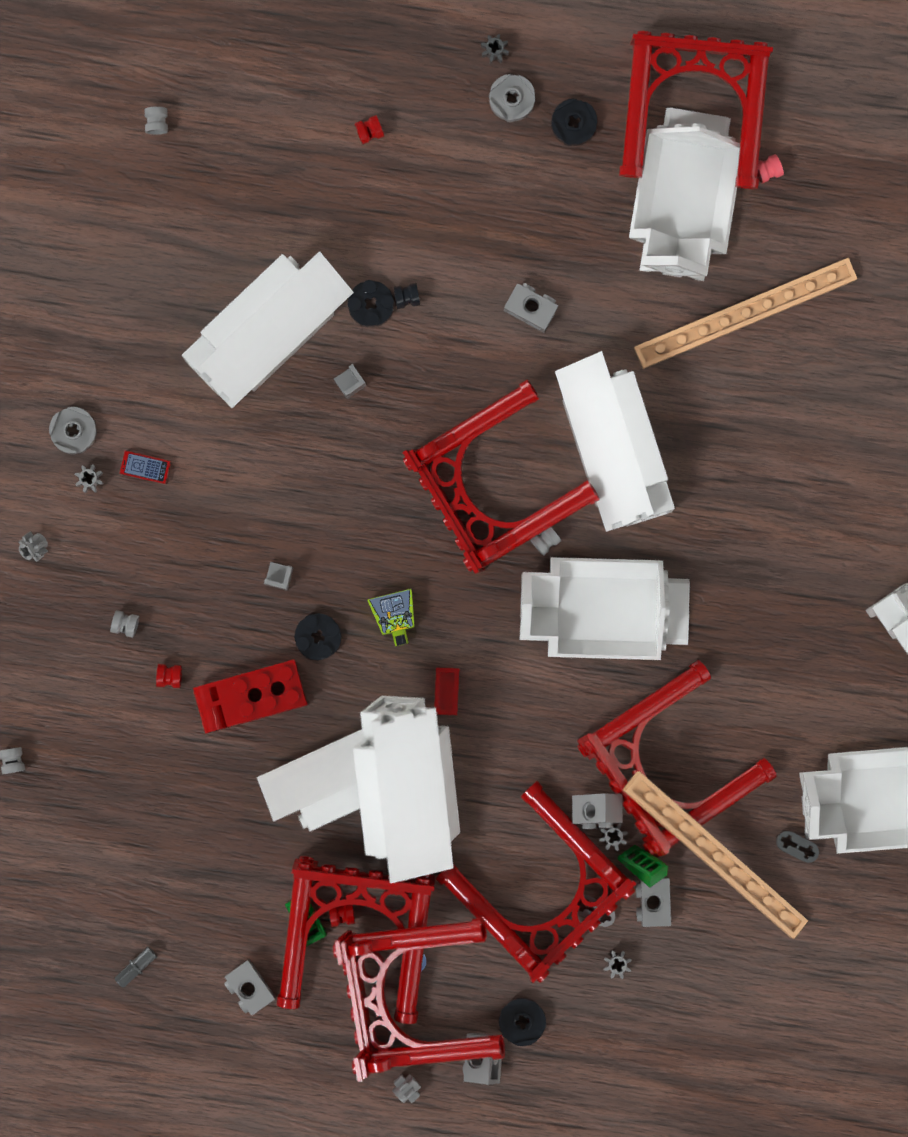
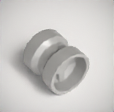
(156, 120)
(545, 540)
(124, 624)
(12, 760)

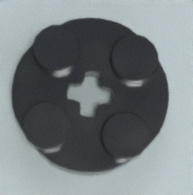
(561, 118)
(384, 302)
(312, 624)
(511, 1013)

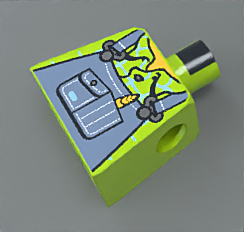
(394, 614)

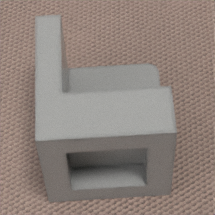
(350, 382)
(279, 576)

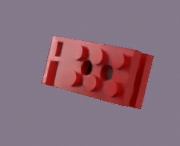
(229, 702)

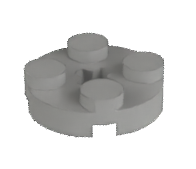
(514, 84)
(67, 418)

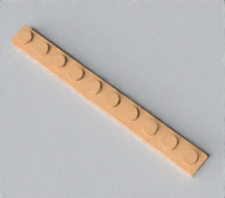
(745, 313)
(715, 855)

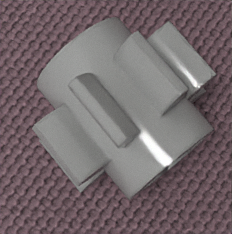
(82, 476)
(33, 546)
(615, 843)
(611, 961)
(406, 1088)

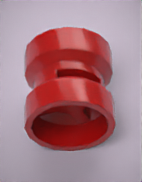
(369, 129)
(169, 676)
(342, 914)

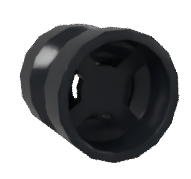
(406, 295)

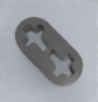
(800, 841)

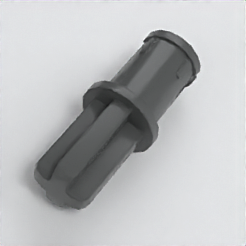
(135, 967)

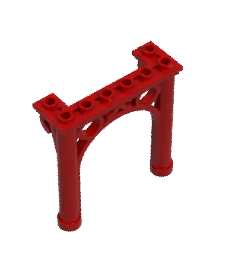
(751, 103)
(463, 435)
(595, 744)
(585, 851)
(307, 871)
(370, 1060)

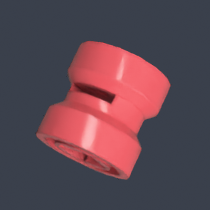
(769, 168)

